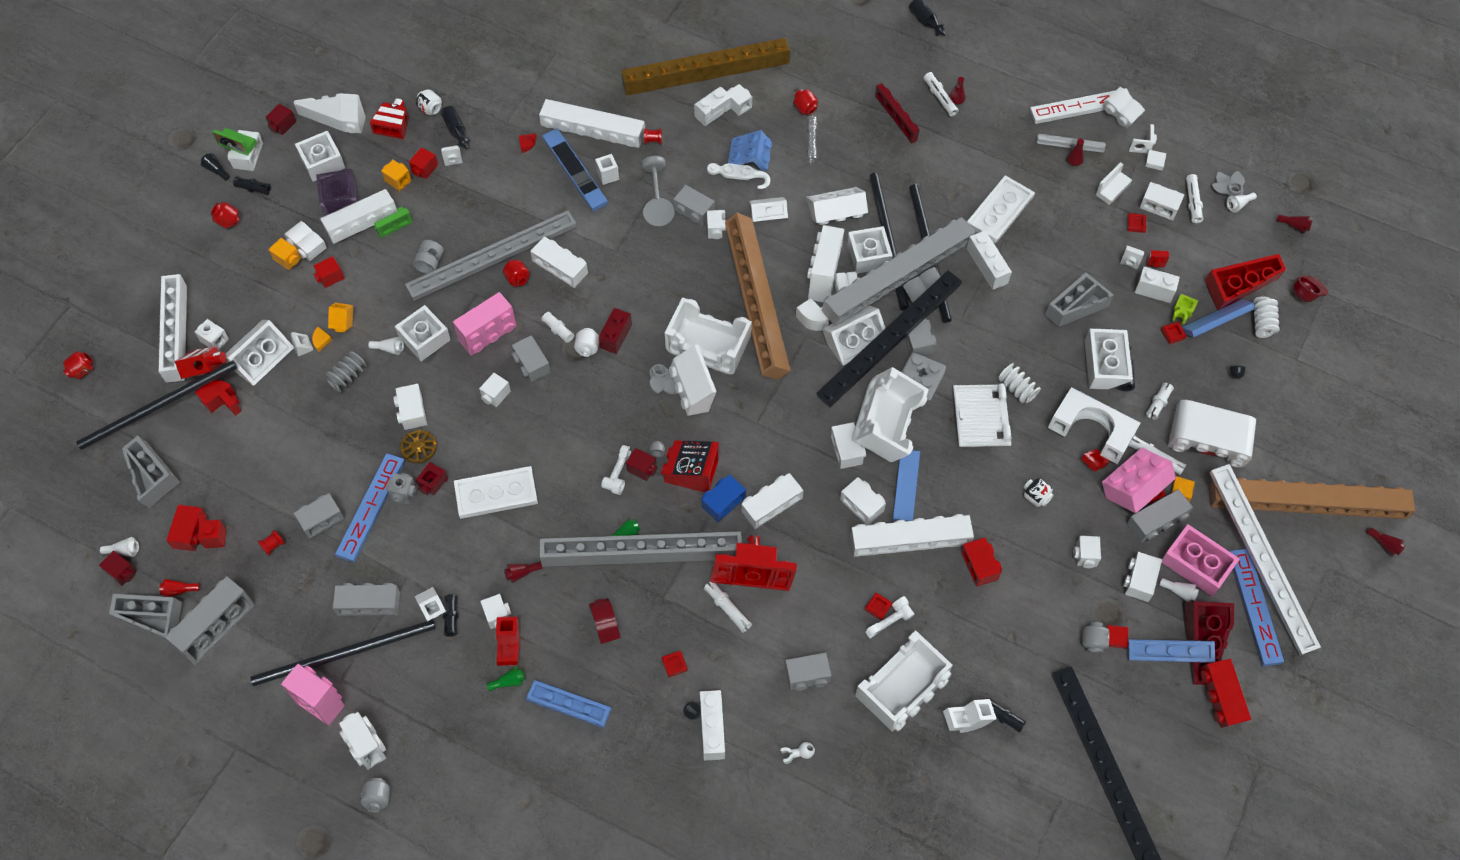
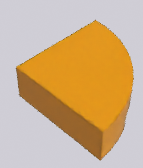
(320, 339)

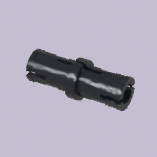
(252, 185)
(450, 616)
(1004, 715)

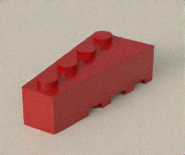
(1242, 279)

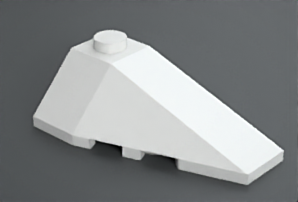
(339, 112)

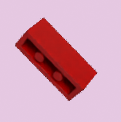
(1225, 693)

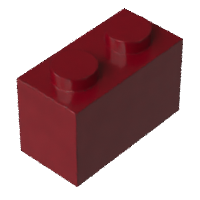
(615, 330)

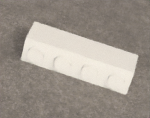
(358, 216)

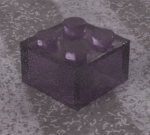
(336, 190)

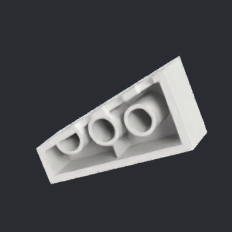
(825, 262)

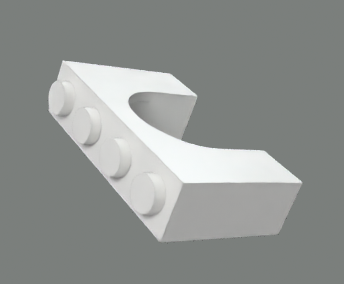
(1080, 406)

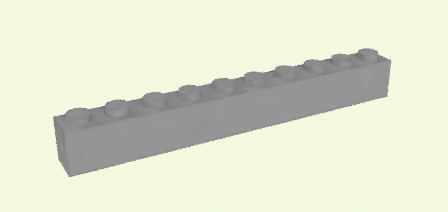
(897, 271)
(637, 548)

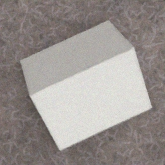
(301, 343)

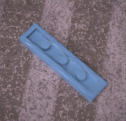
(1218, 318)
(906, 487)
(1172, 650)
(568, 704)

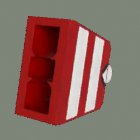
(390, 120)
(205, 358)

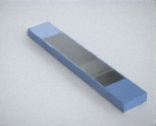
(575, 170)

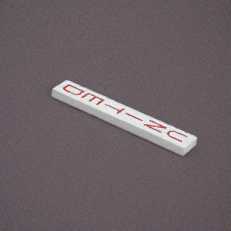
(1069, 108)

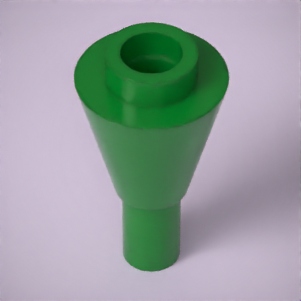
(628, 528)
(511, 678)

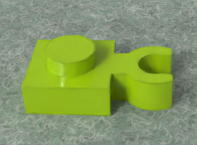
(1184, 308)

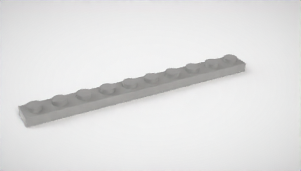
(490, 255)

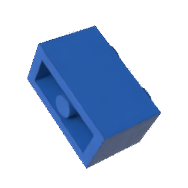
(723, 498)

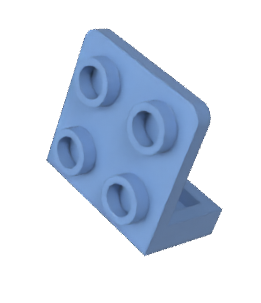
(751, 148)

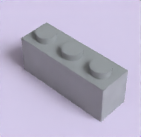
(1160, 516)
(366, 599)

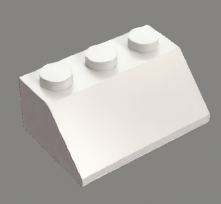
(837, 205)
(854, 334)
(259, 351)
(1107, 358)
(692, 381)

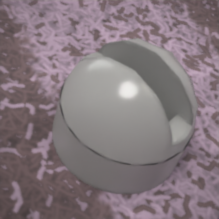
(657, 449)

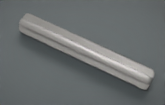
(1067, 142)

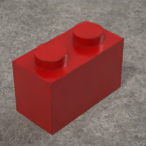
(185, 527)
(981, 561)

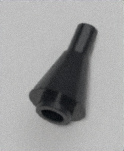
(211, 163)

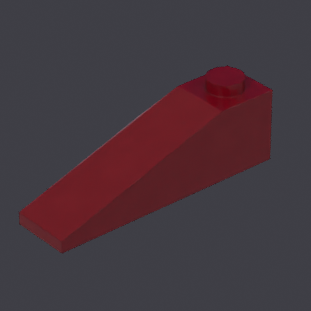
(1208, 623)

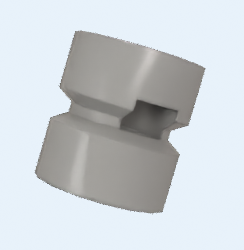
(428, 256)

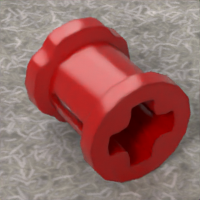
(652, 136)
(271, 542)

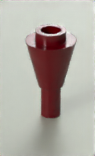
(958, 94)
(1076, 155)
(1300, 223)
(1391, 544)
(517, 571)

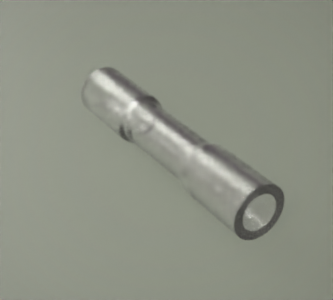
(812, 139)

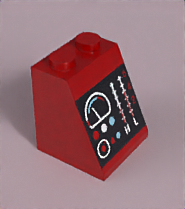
(691, 464)

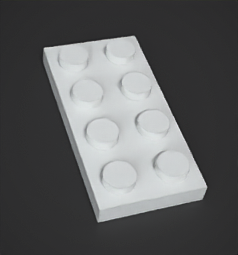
(1001, 208)
(495, 492)

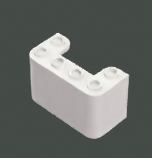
(717, 339)
(887, 414)
(905, 682)

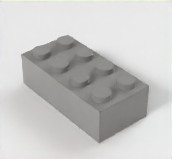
(210, 620)

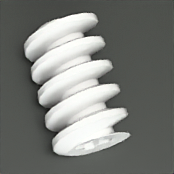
(1266, 317)
(1018, 384)

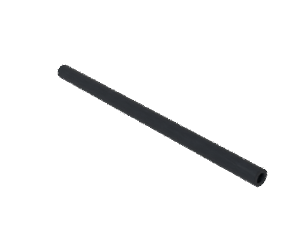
(884, 220)
(924, 230)
(156, 405)
(344, 652)

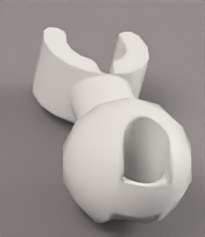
(801, 751)

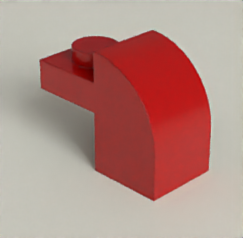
(216, 394)
(508, 641)

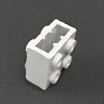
(362, 740)

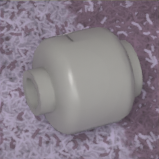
(1095, 637)
(375, 795)

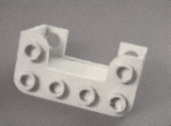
(1213, 431)

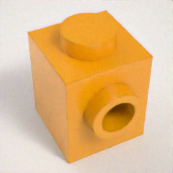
(396, 175)
(284, 254)
(340, 317)

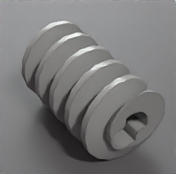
(345, 370)

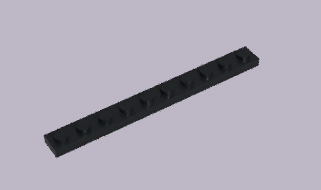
(888, 338)
(1105, 765)

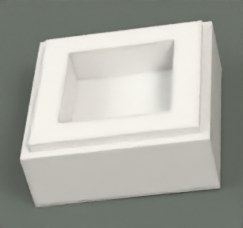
(1155, 160)

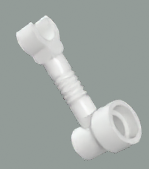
(614, 483)
(902, 611)

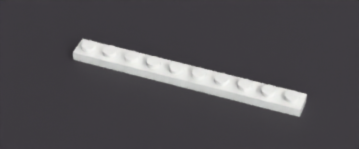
(1265, 560)

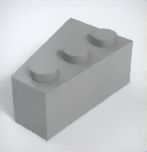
(1079, 300)
(148, 472)
(147, 612)

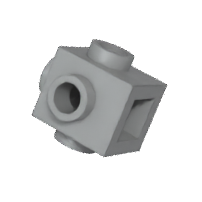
(401, 488)

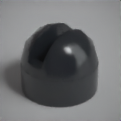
(1237, 371)
(690, 715)

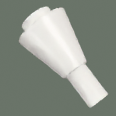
(1237, 202)
(392, 345)
(126, 547)
(1184, 590)

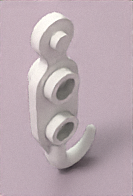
(740, 172)

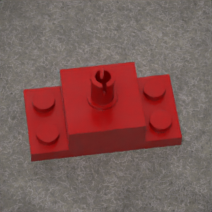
(753, 567)

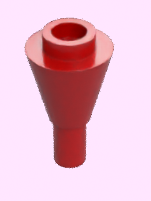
(172, 588)

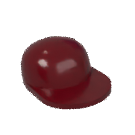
(1308, 288)

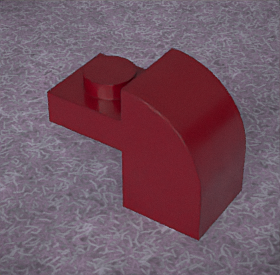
(604, 620)

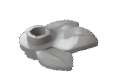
(1229, 185)
(661, 380)

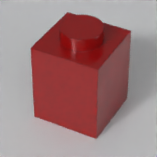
(423, 163)
(328, 272)
(212, 534)

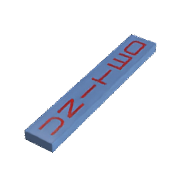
(369, 509)
(1256, 610)

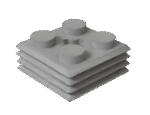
(930, 369)

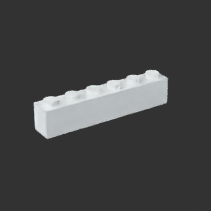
(592, 123)
(172, 326)
(911, 535)

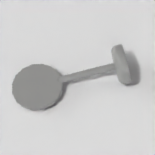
(657, 211)

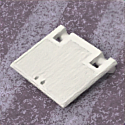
(981, 415)

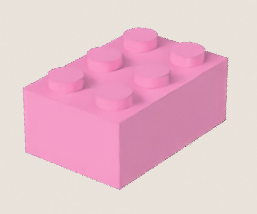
(485, 323)
(1139, 480)
(1200, 560)
(313, 693)

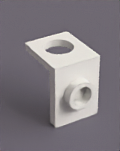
(1149, 142)
(451, 155)
(1132, 257)

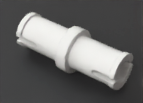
(557, 327)
(1159, 401)

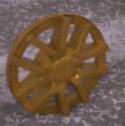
(418, 446)

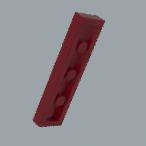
(895, 111)

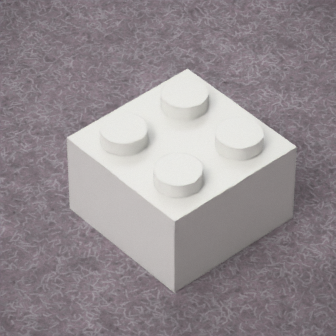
(320, 155)
(868, 249)
(422, 333)

